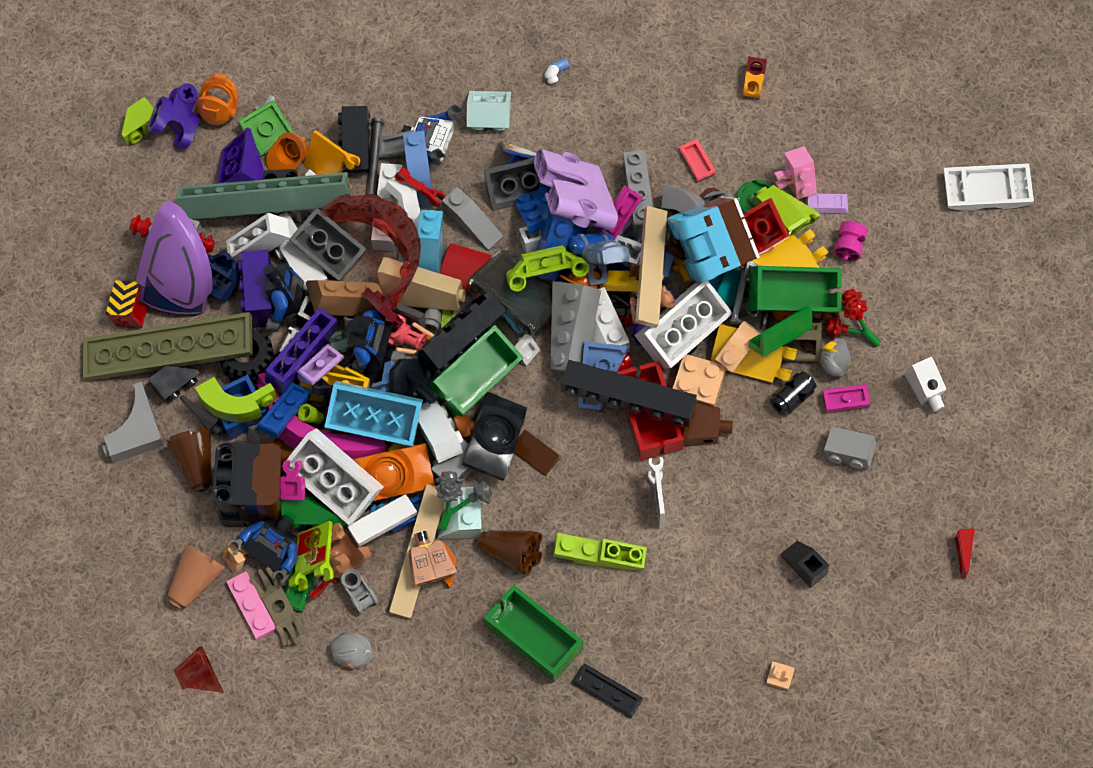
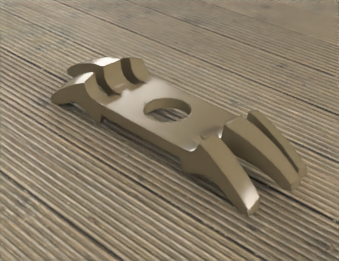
(274, 593)

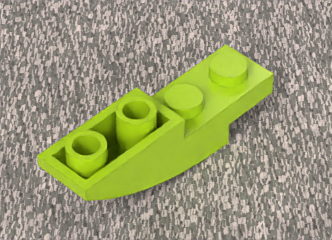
(599, 553)

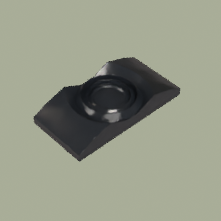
(494, 436)

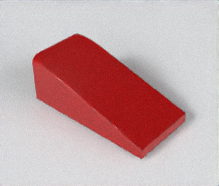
(964, 543)

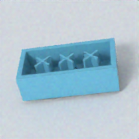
(373, 413)

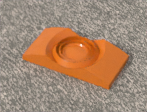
(399, 470)

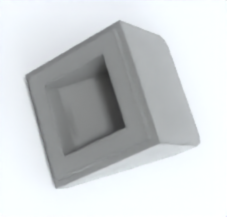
(258, 437)

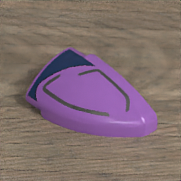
(174, 264)

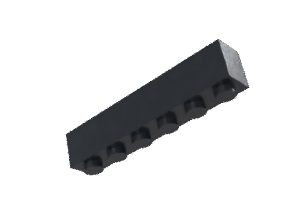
(628, 393)

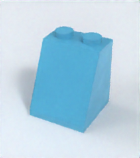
(430, 230)

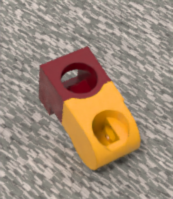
(754, 77)

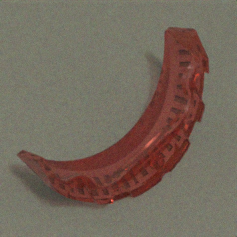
(389, 219)

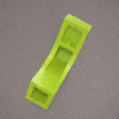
(231, 407)

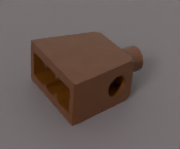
(705, 426)

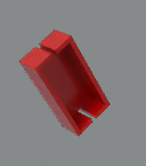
(648, 434)

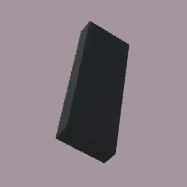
(607, 690)

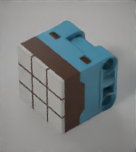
(713, 238)

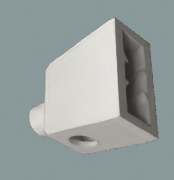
(925, 376)

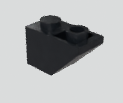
(172, 379)
(806, 563)

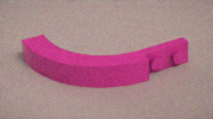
(352, 445)

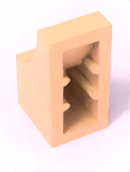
(737, 346)

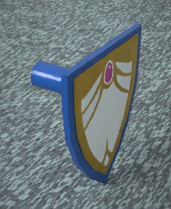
(516, 152)

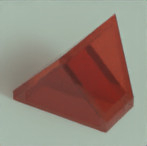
(197, 672)

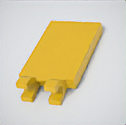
(793, 253)
(753, 363)

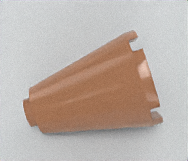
(192, 576)

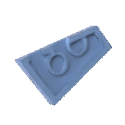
(604, 357)

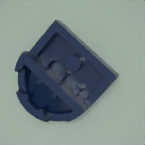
(224, 275)

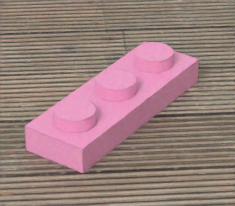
(251, 605)

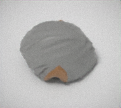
(351, 650)

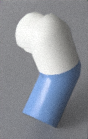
(554, 68)

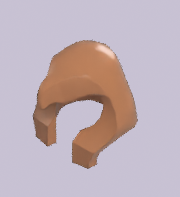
(345, 552)

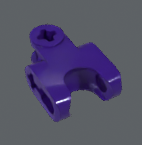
(178, 114)

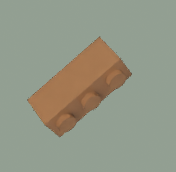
(340, 296)

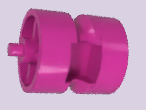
(850, 240)

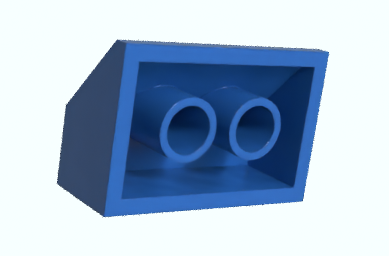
(557, 233)

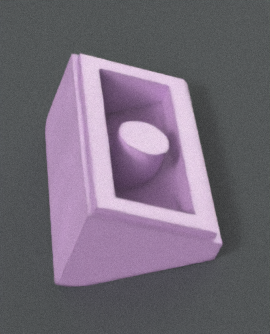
(319, 365)

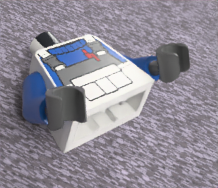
(437, 131)

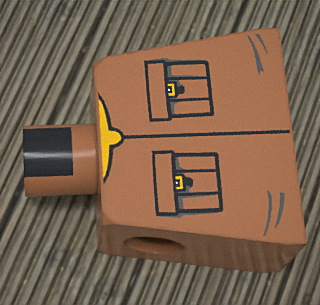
(429, 561)

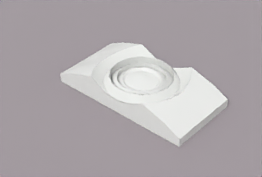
(988, 187)

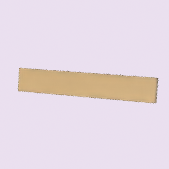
(651, 267)
(427, 520)

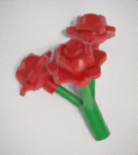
(853, 309)

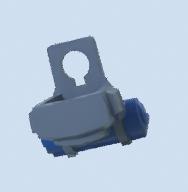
(599, 250)

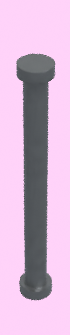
(377, 123)

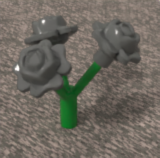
(450, 490)

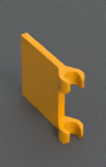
(327, 157)

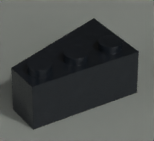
(355, 135)

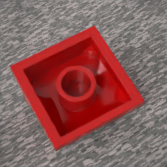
(766, 226)

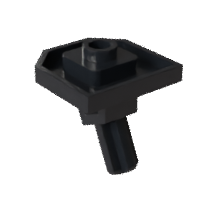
(409, 379)

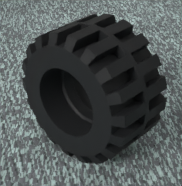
(258, 365)

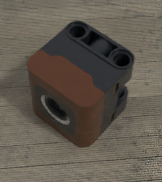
(247, 483)

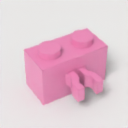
(798, 173)

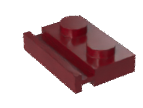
(381, 303)

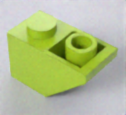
(136, 121)

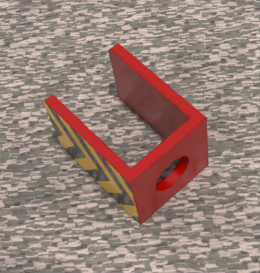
(125, 306)

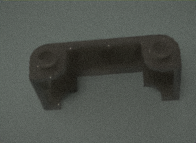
(527, 308)

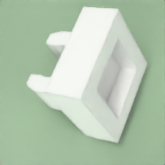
(527, 348)

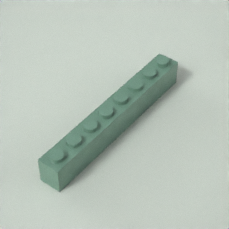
(262, 195)

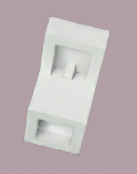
(406, 197)

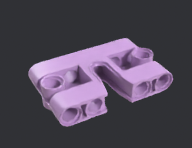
(576, 189)

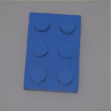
(534, 208)

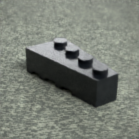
(460, 331)

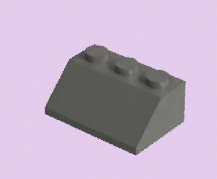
(328, 245)

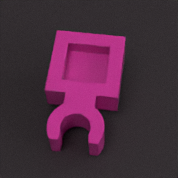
(292, 485)

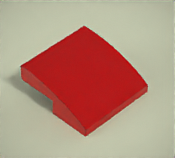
(462, 263)

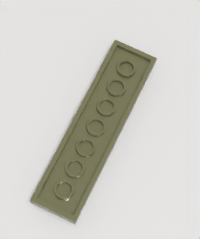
(167, 346)

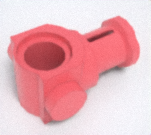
(406, 336)

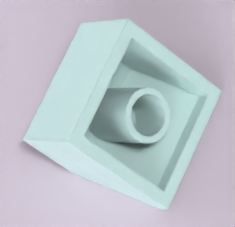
(488, 110)
(464, 522)

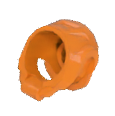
(212, 109)

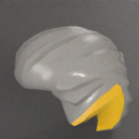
(835, 358)

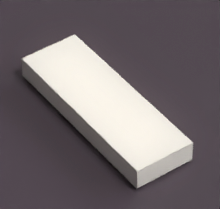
(382, 520)

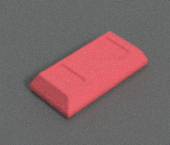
(697, 160)

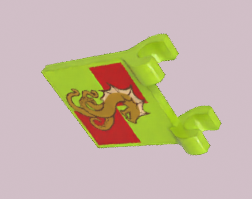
(313, 555)

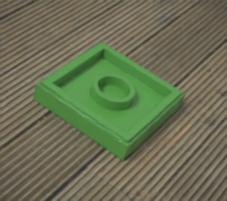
(266, 126)

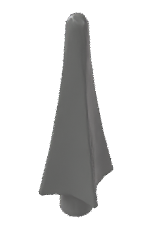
(208, 420)

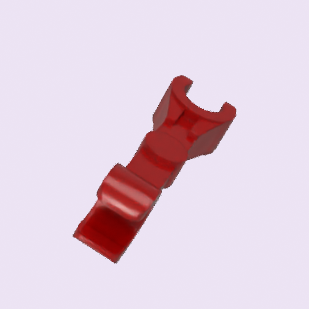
(403, 176)

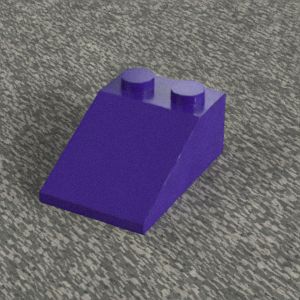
(240, 160)

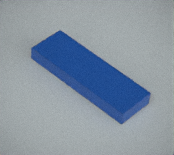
(284, 410)

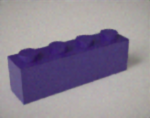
(300, 350)

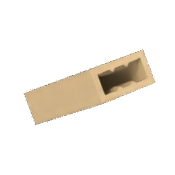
(426, 288)

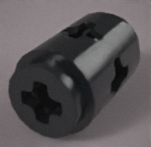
(785, 400)

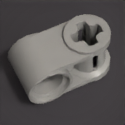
(359, 594)

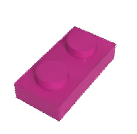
(846, 398)

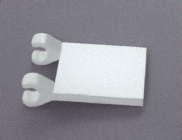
(656, 482)

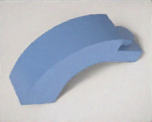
(418, 162)

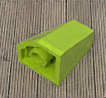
(793, 212)

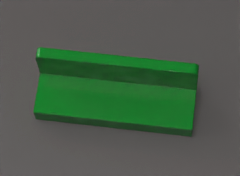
(782, 332)

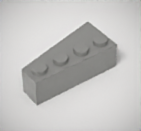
(572, 322)

